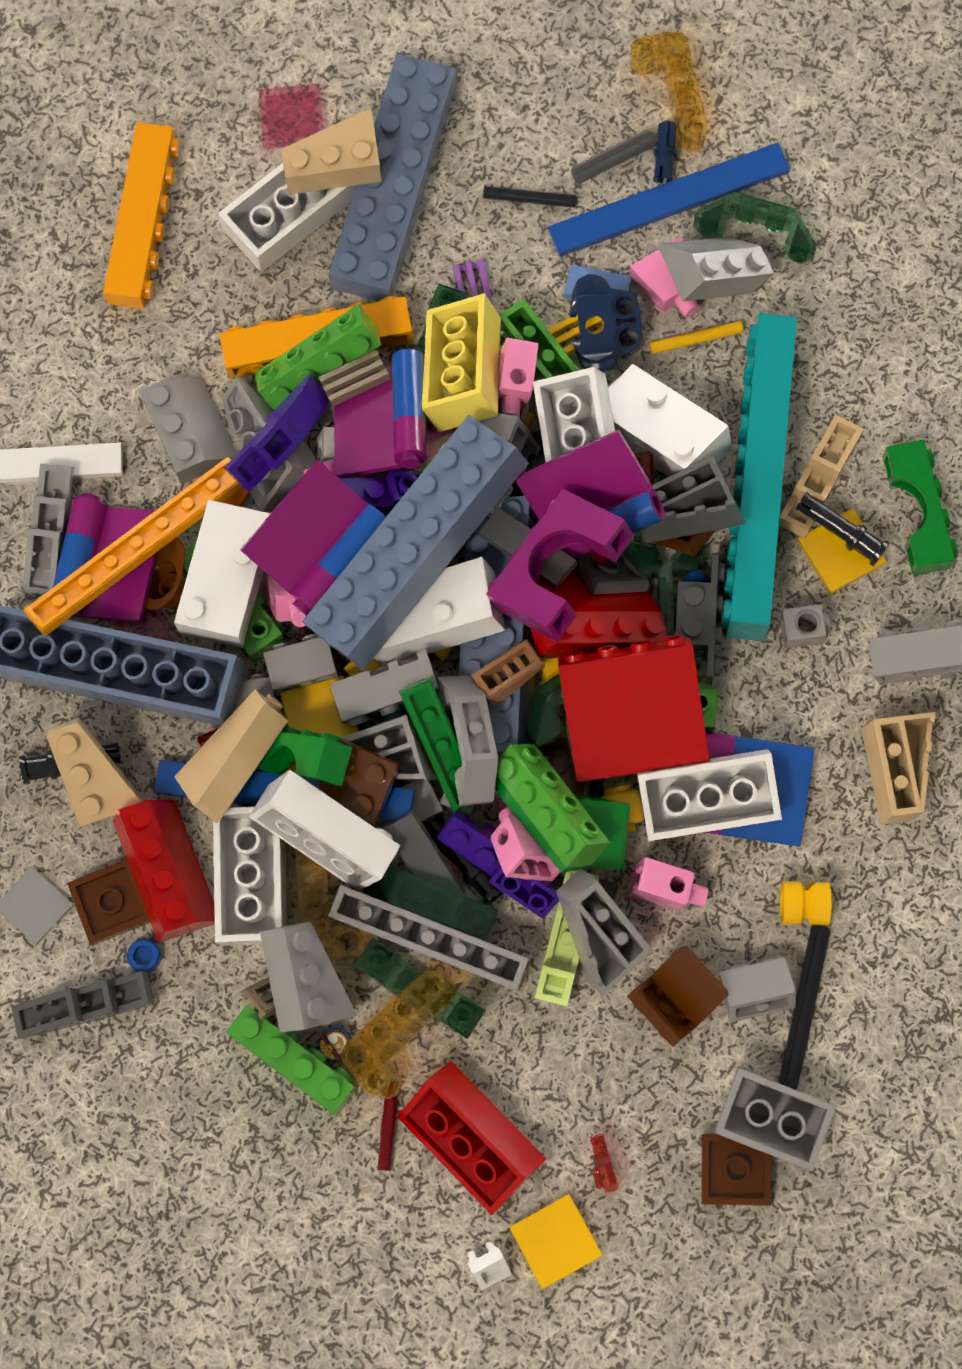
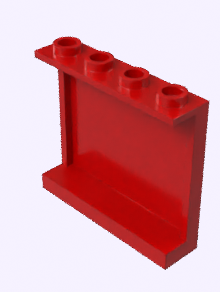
(633, 708)

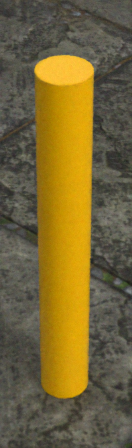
(696, 337)

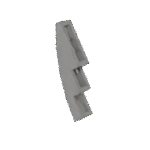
(47, 527)

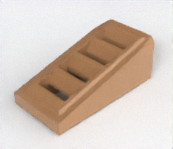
(514, 681)

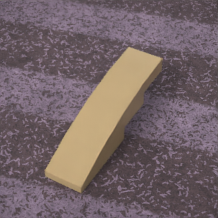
(821, 473)

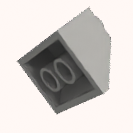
(715, 267)
(188, 425)
(775, 1119)

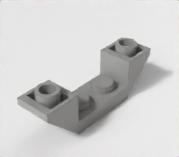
(475, 738)

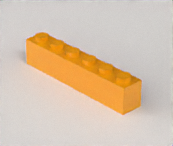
(141, 215)
(256, 346)

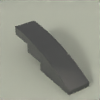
(82, 1005)

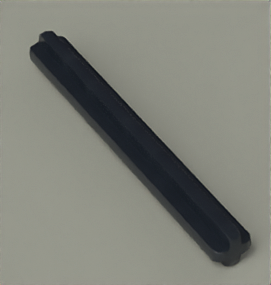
(805, 1005)

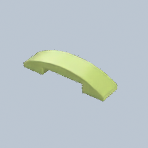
(560, 960)

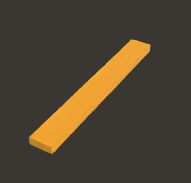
(131, 549)

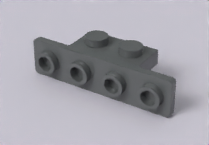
(697, 615)

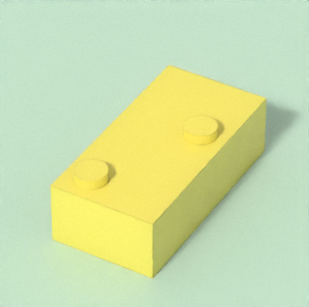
(461, 362)

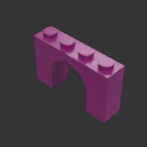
(565, 524)

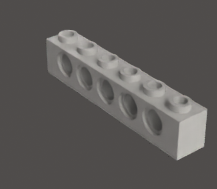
(429, 938)

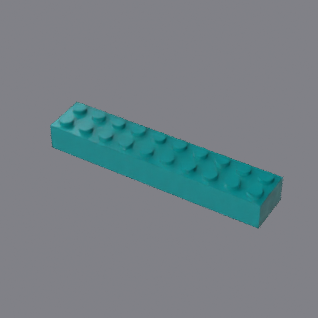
(759, 477)

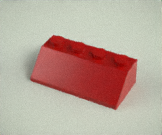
(165, 868)
(471, 1137)

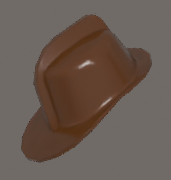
(168, 577)

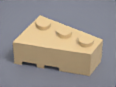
(334, 157)
(898, 764)
(89, 774)

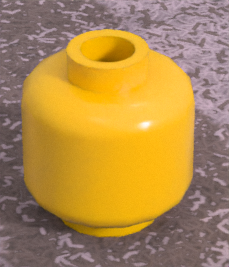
(631, 796)

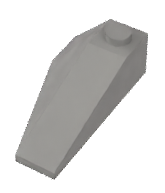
(246, 417)

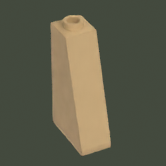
(231, 755)

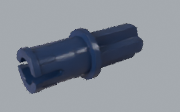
(665, 152)

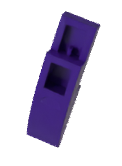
(281, 434)
(385, 491)
(475, 845)

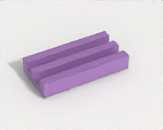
(469, 268)

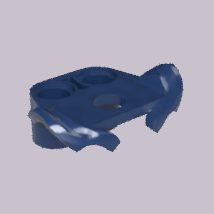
(595, 298)

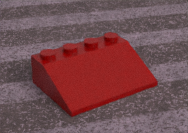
(601, 620)

